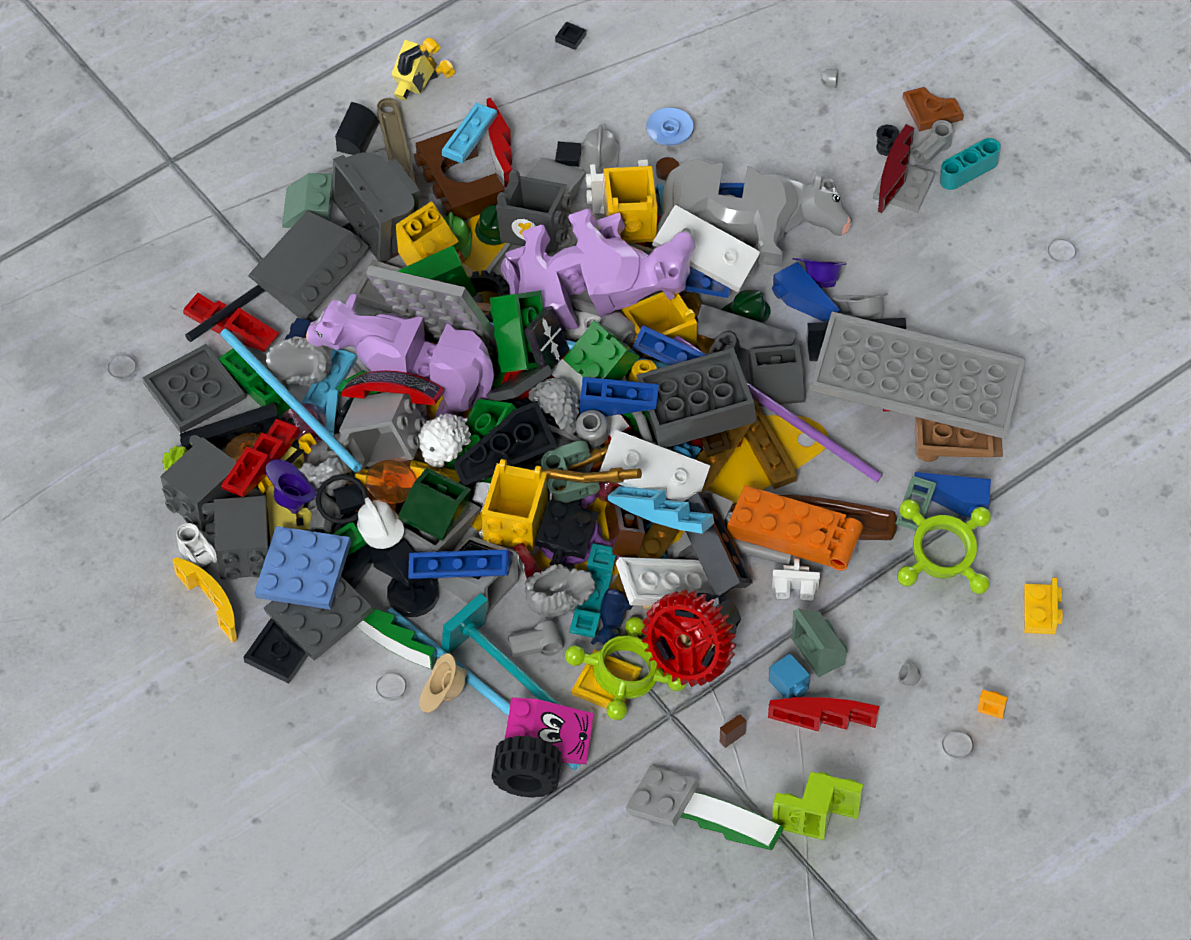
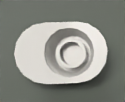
(379, 524)

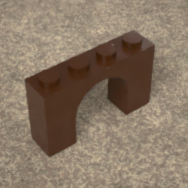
(461, 198)

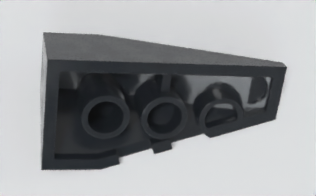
(518, 439)

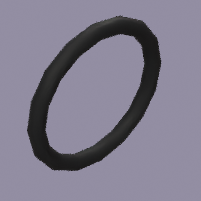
(327, 482)

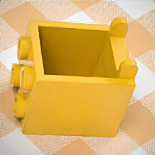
(634, 197)
(663, 316)
(514, 506)

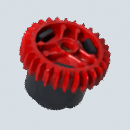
(691, 635)

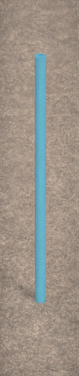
(278, 387)
(473, 680)

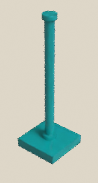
(466, 625)

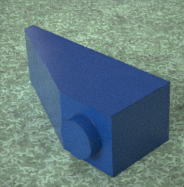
(802, 293)
(617, 396)
(958, 492)

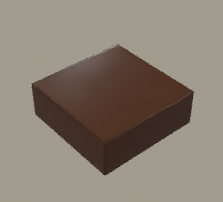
(732, 730)

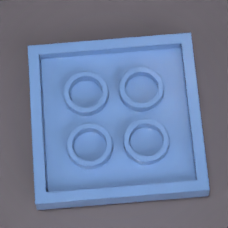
(303, 567)

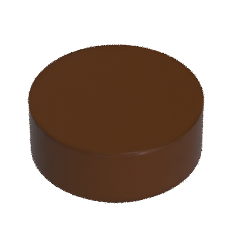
(665, 166)

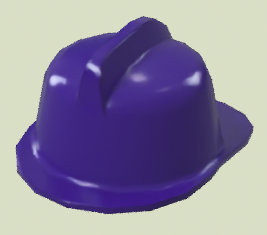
(823, 273)
(290, 486)

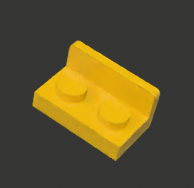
(1041, 608)

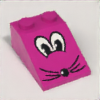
(557, 724)

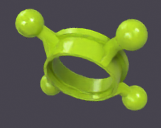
(980, 517)
(620, 688)

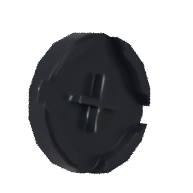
(413, 600)

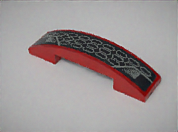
(420, 389)

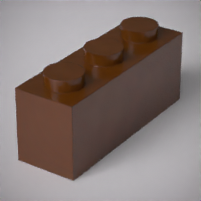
(624, 530)

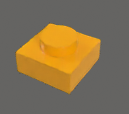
(992, 704)

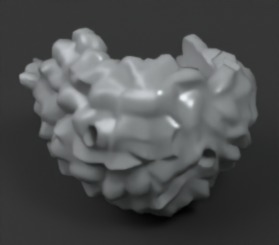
(299, 361)
(559, 400)
(328, 465)
(558, 590)

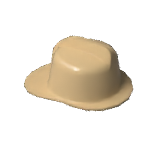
(443, 684)

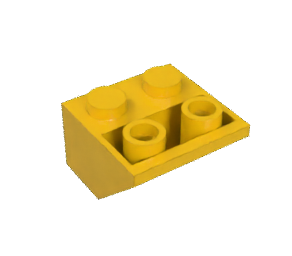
(423, 234)

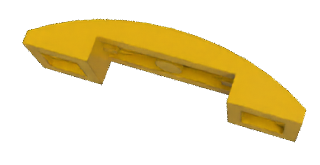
(194, 576)

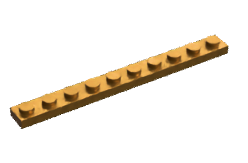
(760, 435)
(659, 536)

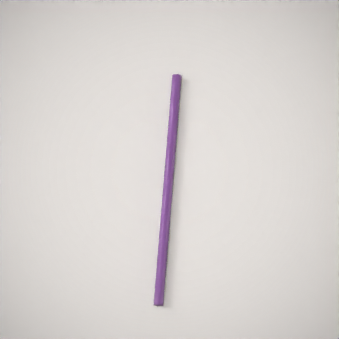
(807, 429)

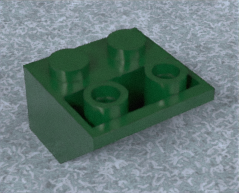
(435, 504)

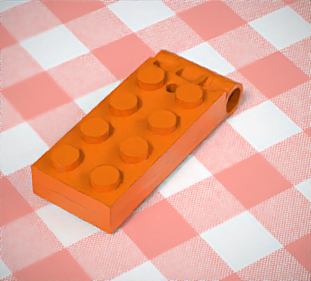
(794, 528)

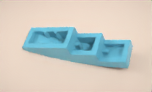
(653, 506)

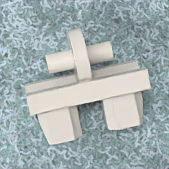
(795, 578)

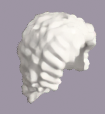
(443, 439)

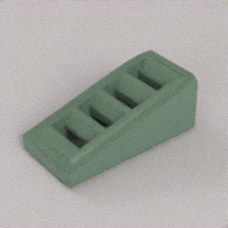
(925, 506)

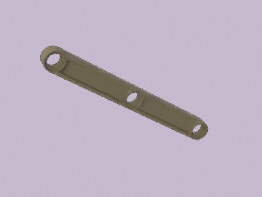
(394, 136)

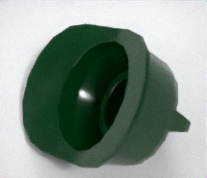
(487, 226)
(749, 305)

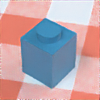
(789, 677)

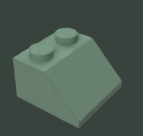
(308, 193)
(817, 641)

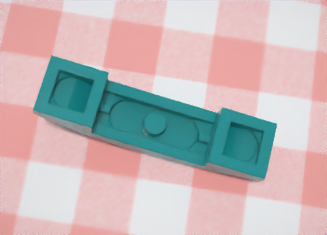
(588, 616)

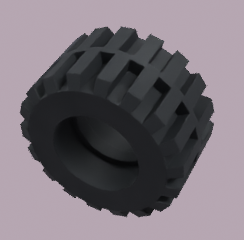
(526, 766)

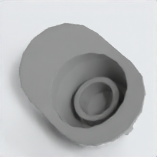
(599, 149)
(863, 306)

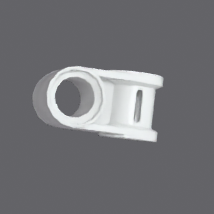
(196, 550)

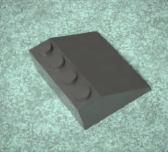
(308, 263)
(699, 398)

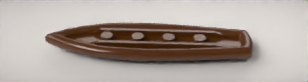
(877, 522)

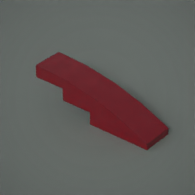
(895, 167)

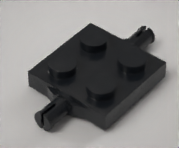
(566, 529)

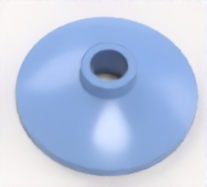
(669, 126)

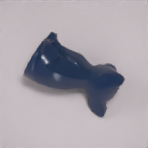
(612, 614)

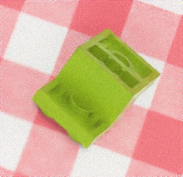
(821, 798)

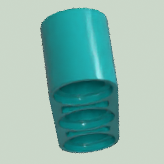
(969, 163)

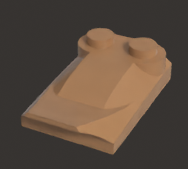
(939, 439)

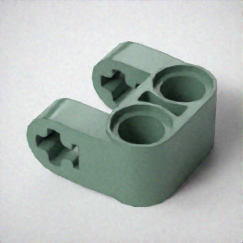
(567, 456)

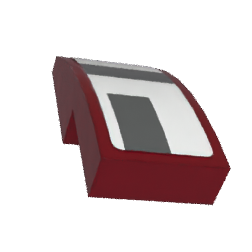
(526, 561)

